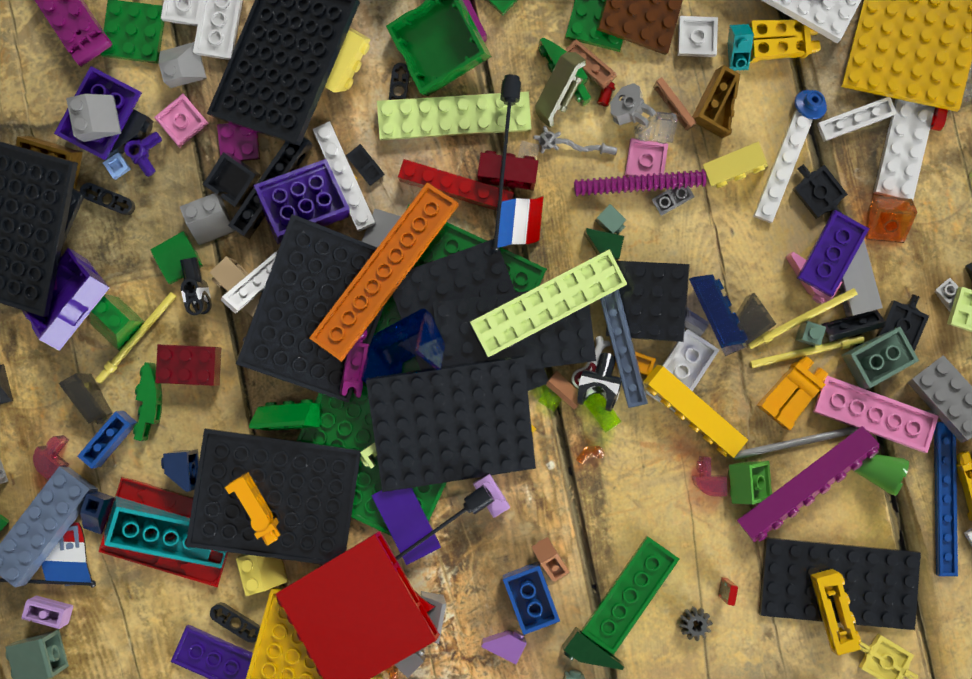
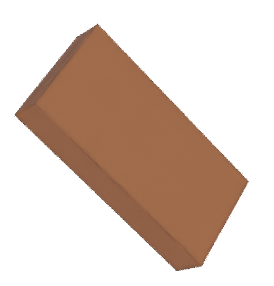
(563, 389)

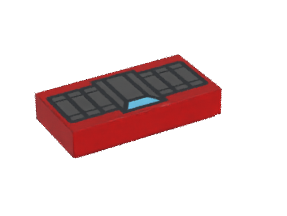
(728, 591)

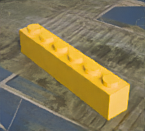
(695, 411)

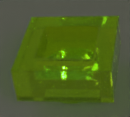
(550, 399)

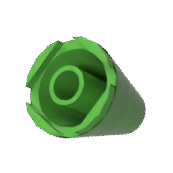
(885, 472)

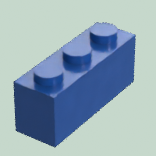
(107, 439)

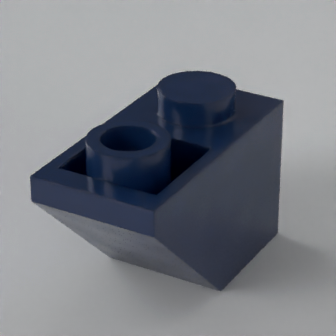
(96, 511)

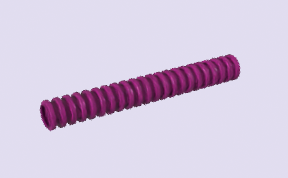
(640, 183)

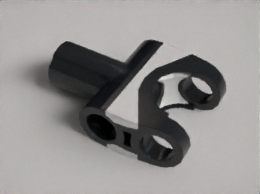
(201, 293)
(600, 382)

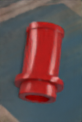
(606, 94)

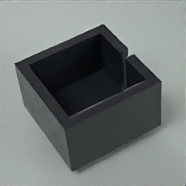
(232, 177)

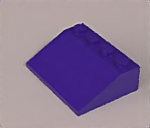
(125, 99)
(305, 192)

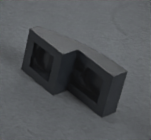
(365, 164)

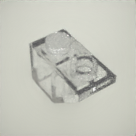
(659, 129)

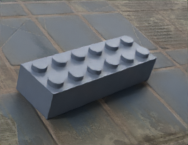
(42, 525)

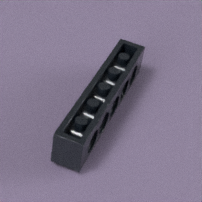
(285, 161)

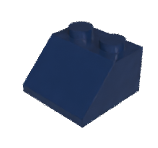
(181, 467)

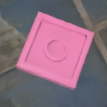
(181, 120)
(645, 158)

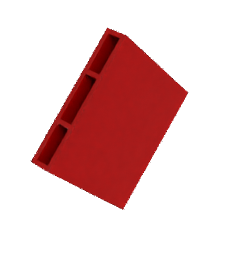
(358, 613)

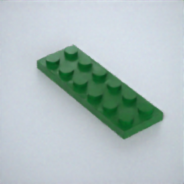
(630, 595)

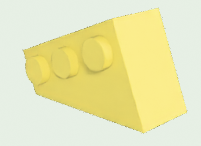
(348, 61)
(736, 165)

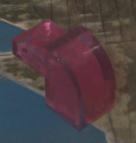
(46, 457)
(705, 482)

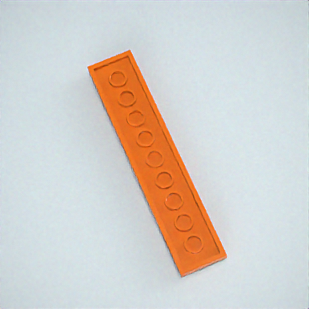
(384, 271)

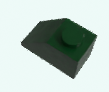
(604, 241)

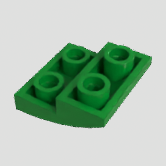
(170, 253)

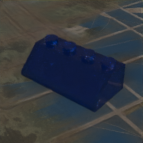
(718, 313)

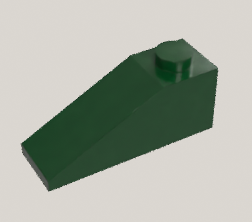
(587, 651)

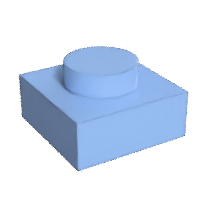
(116, 165)

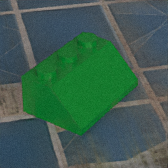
(286, 416)

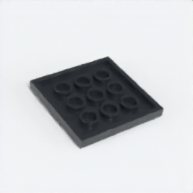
(655, 299)

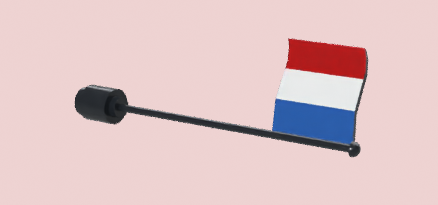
(516, 219)
(67, 566)

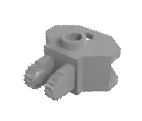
(630, 106)

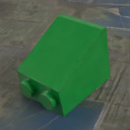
(115, 320)

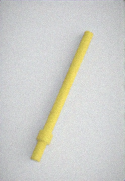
(767, 336)
(841, 343)
(111, 366)

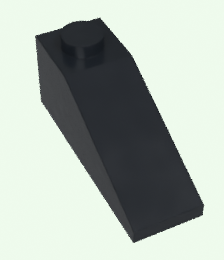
(136, 128)

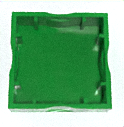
(438, 43)

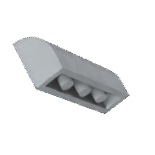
(861, 278)

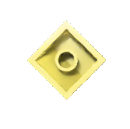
(260, 573)

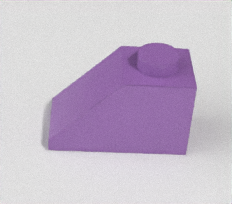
(506, 645)

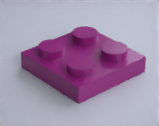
(238, 141)

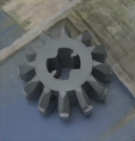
(702, 621)

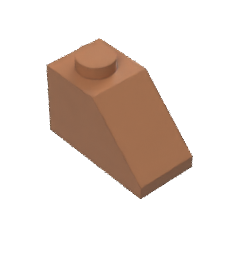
(550, 559)

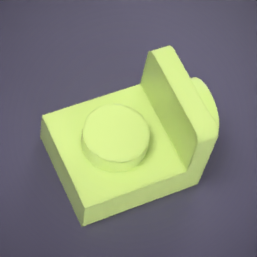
(366, 459)

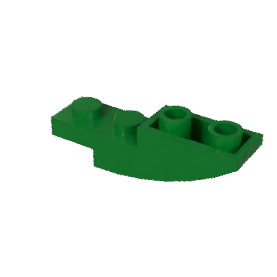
(552, 53)
(151, 396)

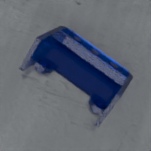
(402, 341)

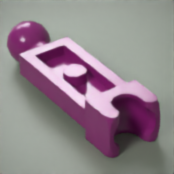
(354, 367)

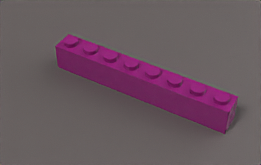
(808, 484)

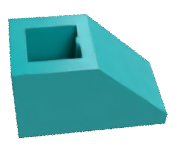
(739, 46)

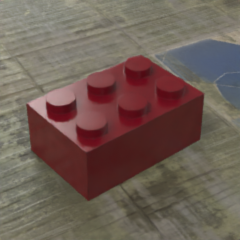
(519, 172)
(188, 365)

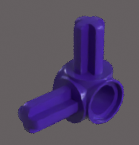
(141, 157)

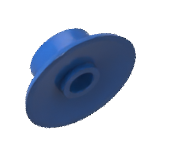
(811, 104)

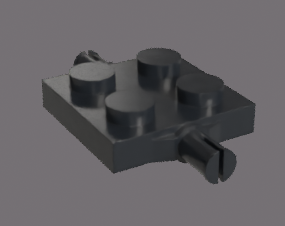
(819, 191)
(906, 317)

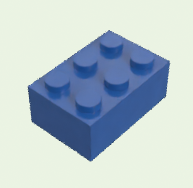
(530, 598)

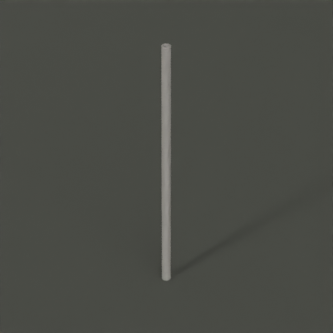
(798, 442)

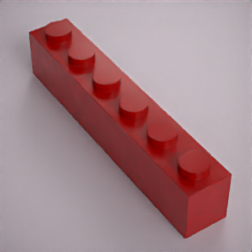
(452, 185)

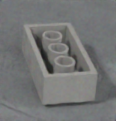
(947, 396)

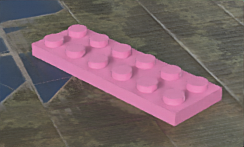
(876, 414)

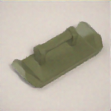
(560, 87)

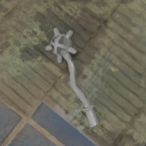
(549, 140)

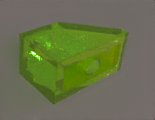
(605, 419)

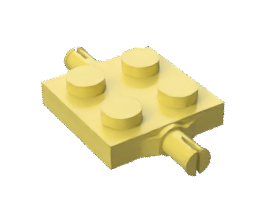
(886, 659)

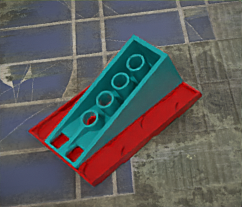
(152, 530)

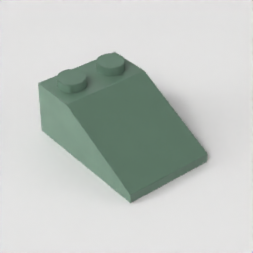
(880, 358)

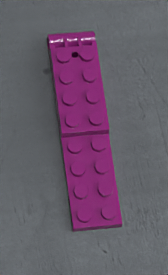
(75, 28)

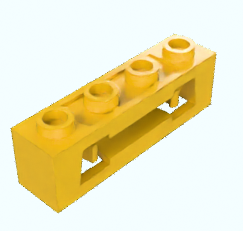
(832, 583)

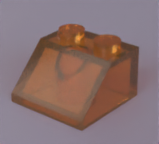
(890, 218)

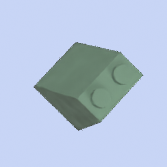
(37, 656)

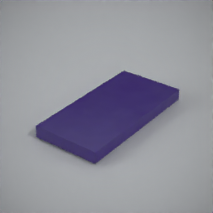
(832, 253)
(406, 522)
(211, 655)

